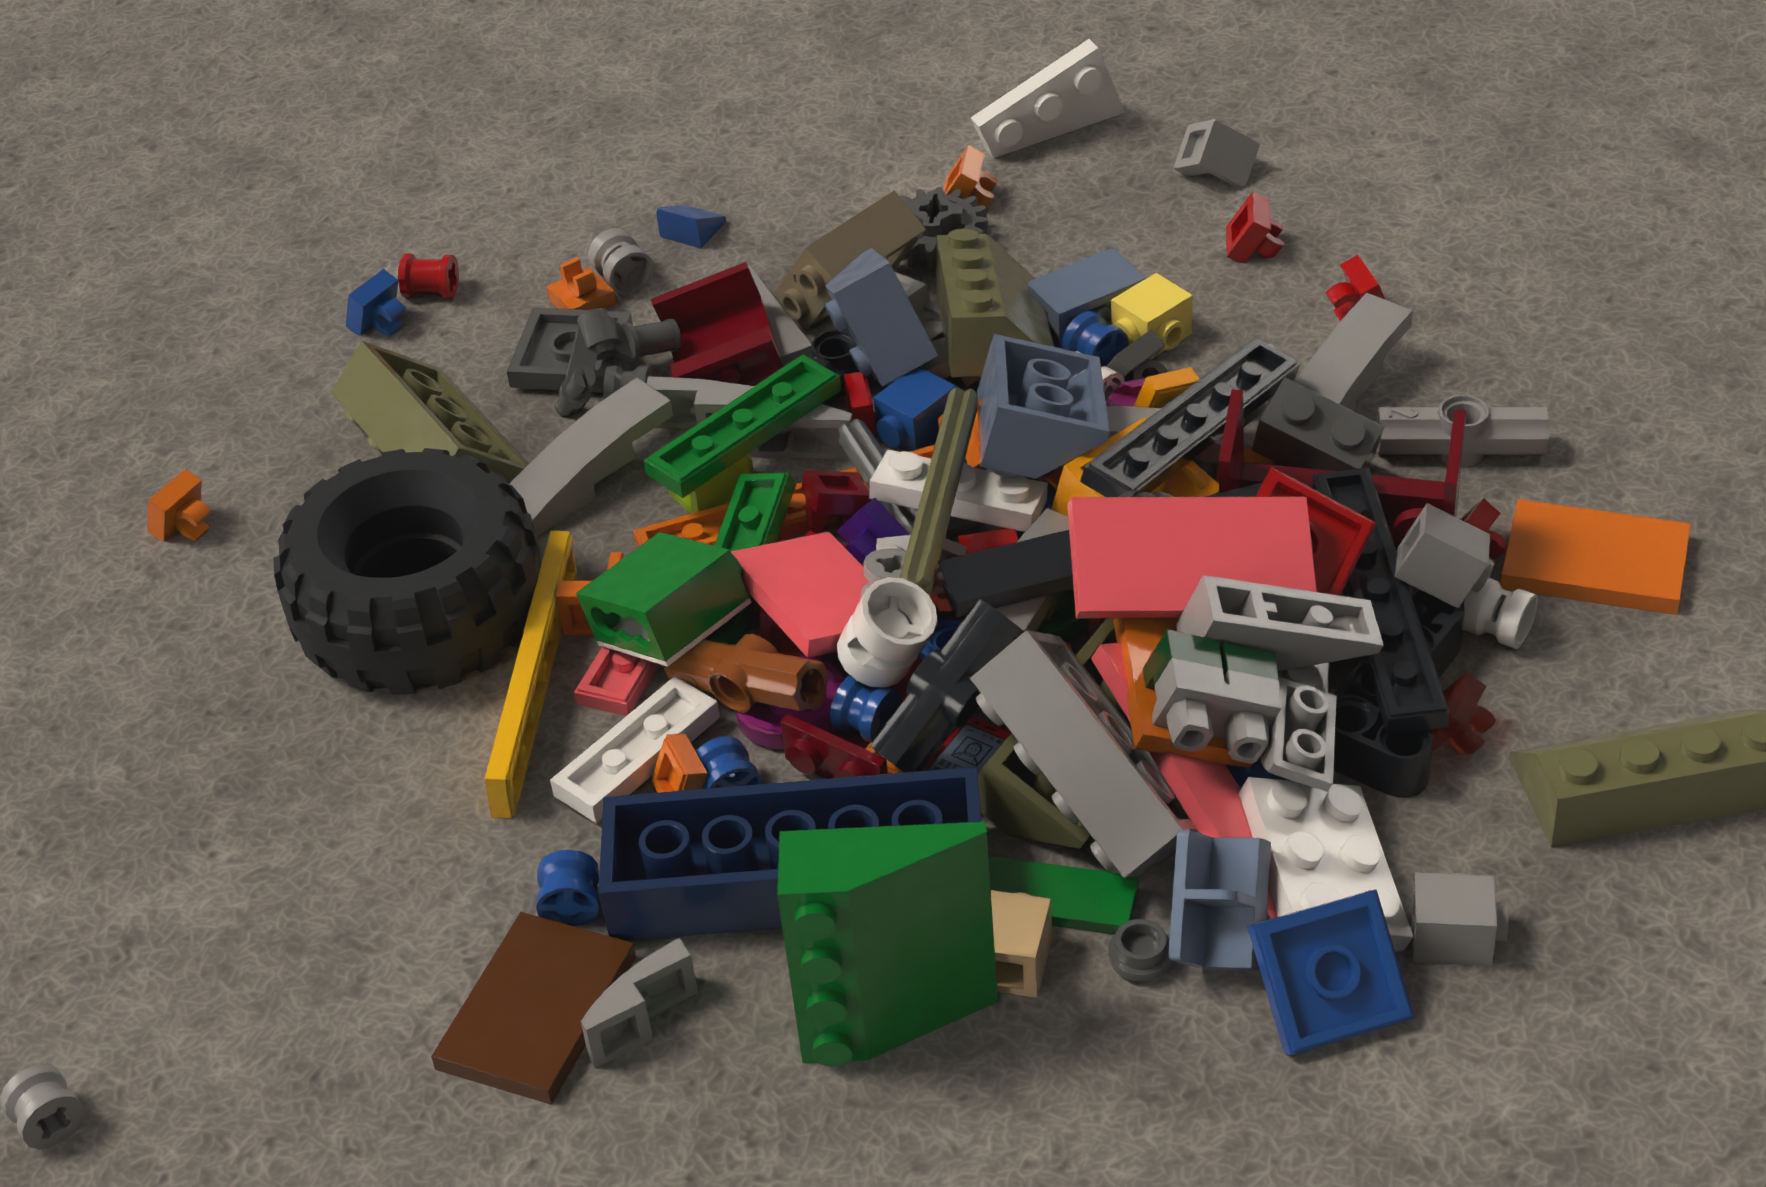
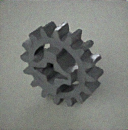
(939, 216)

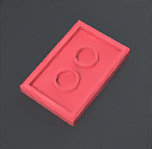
(805, 587)

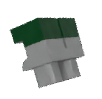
(1213, 693)

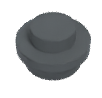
(1140, 950)

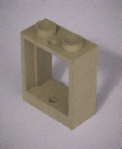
(883, 226)

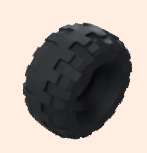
(408, 570)

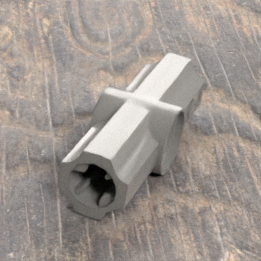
(1485, 433)

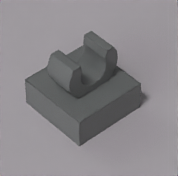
(1137, 358)

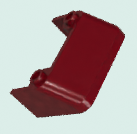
(1400, 497)

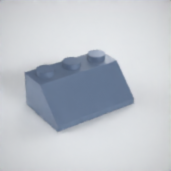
(1038, 407)

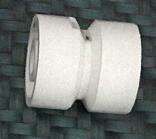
(886, 632)

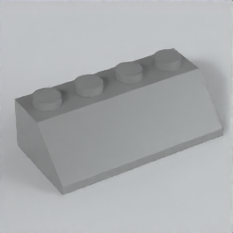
(1084, 752)

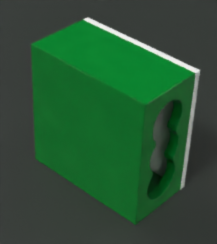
(664, 598)

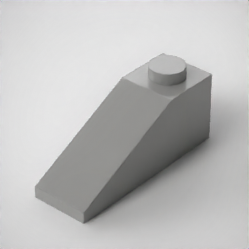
(1293, 623)

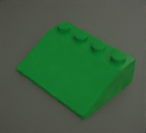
(885, 934)

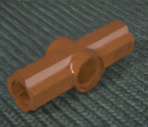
(752, 674)

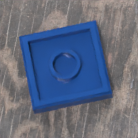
(1330, 972)

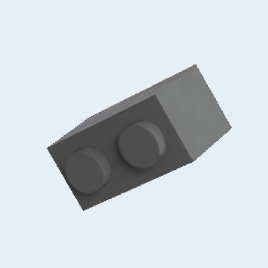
(1315, 432)

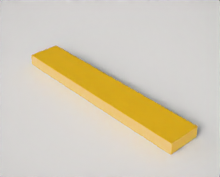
(529, 680)

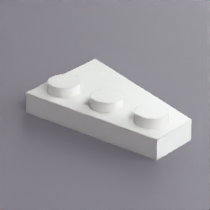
(1050, 103)

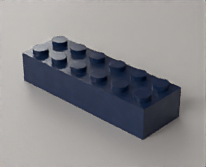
(713, 853)

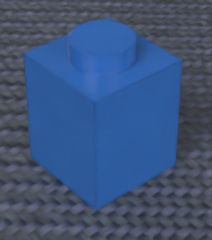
(910, 408)

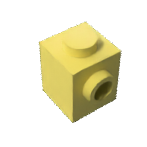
(1154, 306)

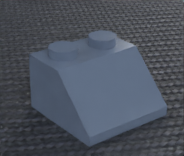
(879, 318)

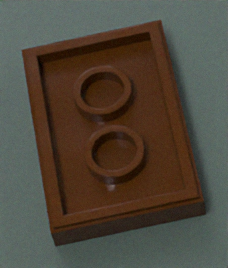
(528, 1006)

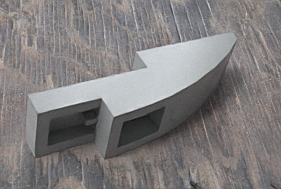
(1304, 729)

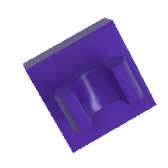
(866, 526)

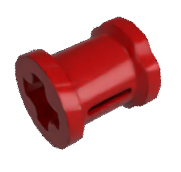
(428, 276)

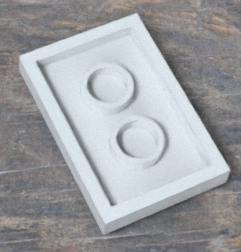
(1321, 848)

